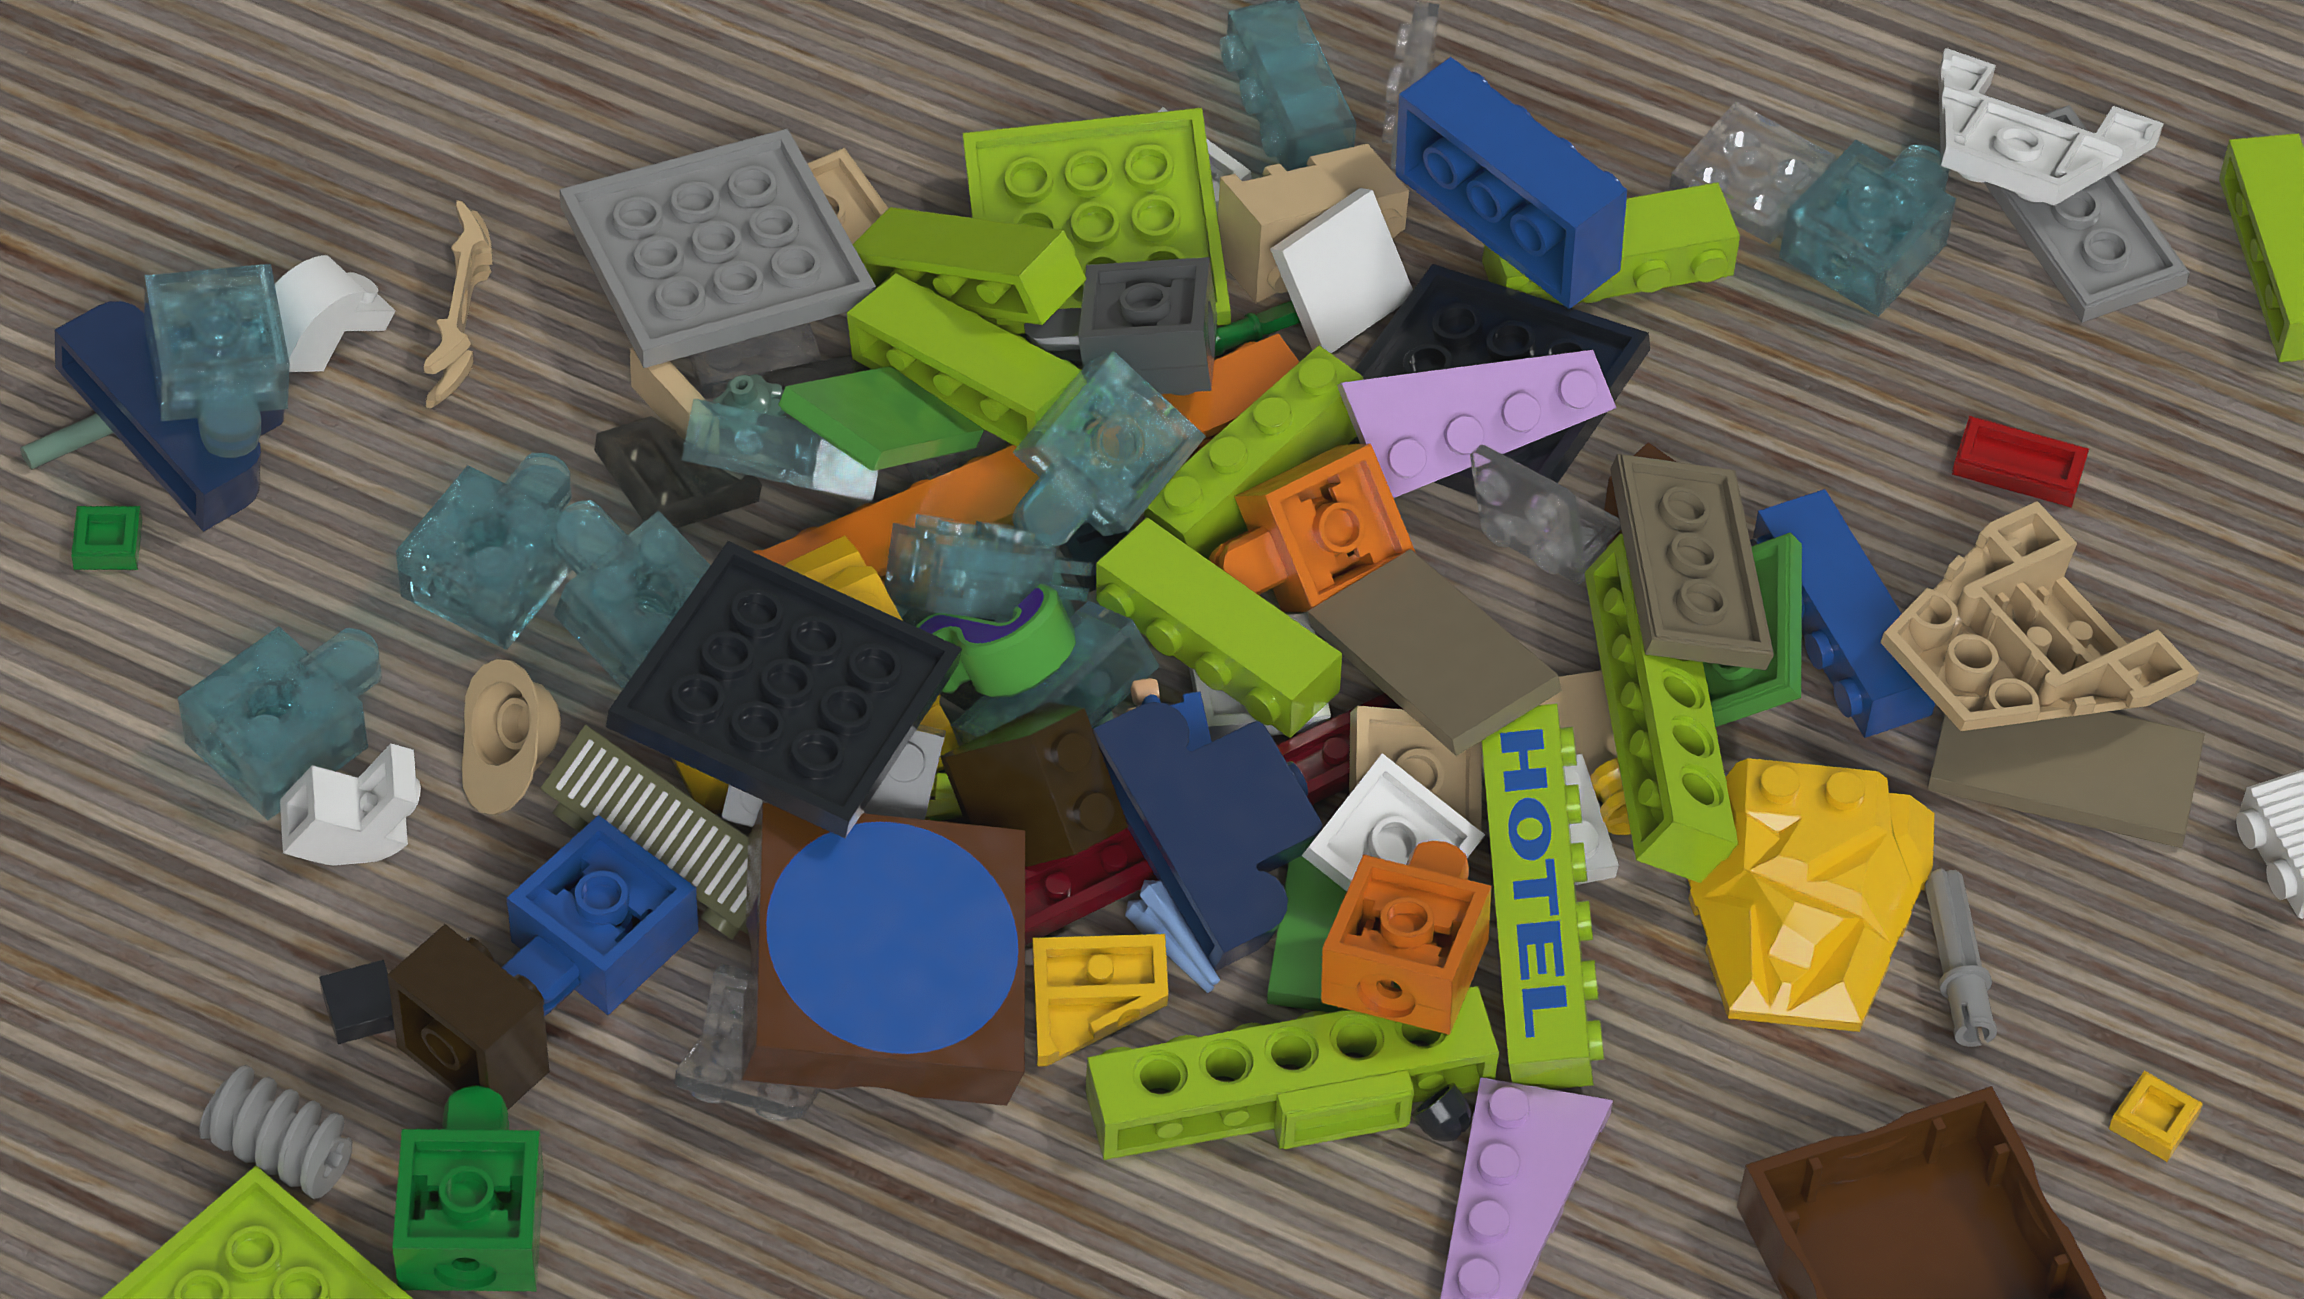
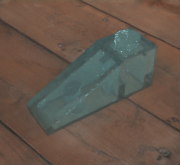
(772, 449)

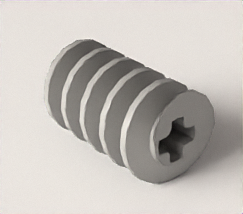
(276, 1134)

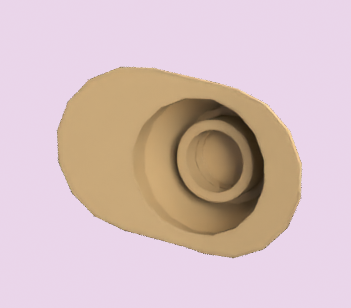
(506, 735)

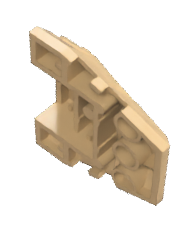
(2019, 642)

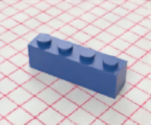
(1846, 615)

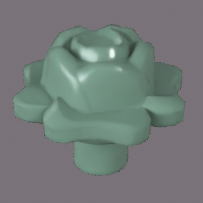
(752, 393)

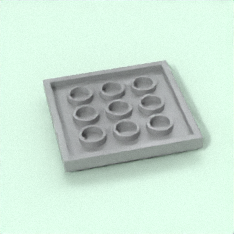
(716, 247)

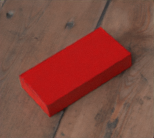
(2020, 461)

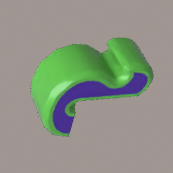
(1011, 654)

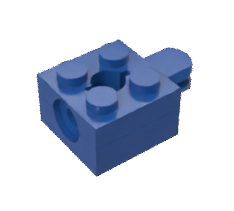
(570, 911)

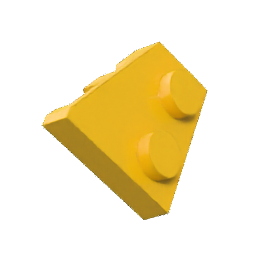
(1094, 988)

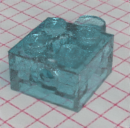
(1871, 223)
(217, 352)
(1101, 453)
(511, 560)
(973, 567)
(614, 596)
(307, 719)

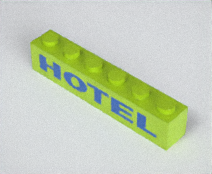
(1537, 902)

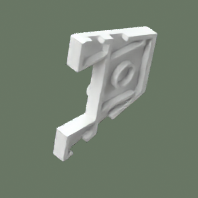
(2022, 148)

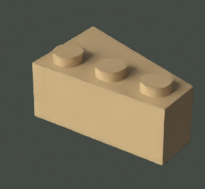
(1272, 207)

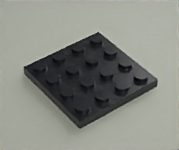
(1471, 322)
(784, 689)

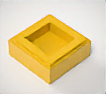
(2155, 1116)

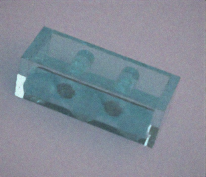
(1286, 82)
(1095, 676)

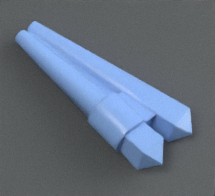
(1159, 915)

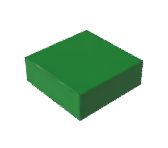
(106, 538)

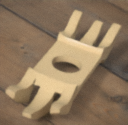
(472, 264)

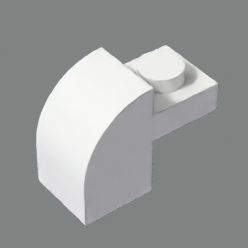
(320, 304)
(351, 818)

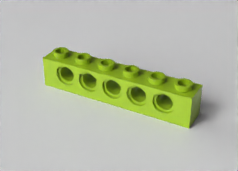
(1661, 735)
(1204, 1109)

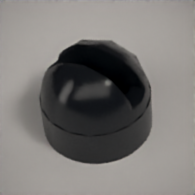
(1444, 1114)

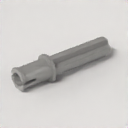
(1963, 977)

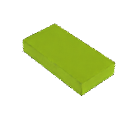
(1343, 1109)

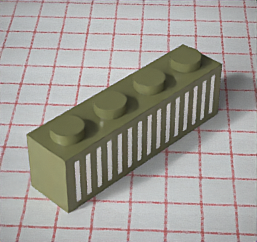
(666, 822)

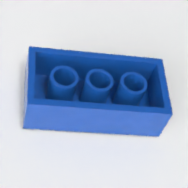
(1510, 182)

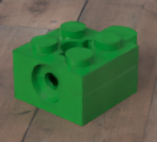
(469, 1200)

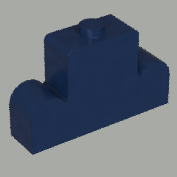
(111, 368)
(1211, 822)

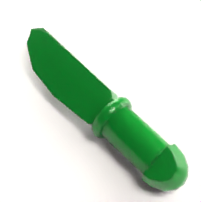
(1254, 326)

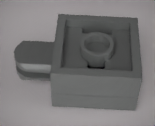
(1149, 314)

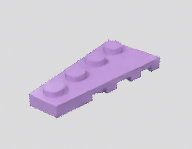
(1435, 419)
(1514, 1185)

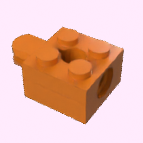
(1316, 529)
(1410, 928)

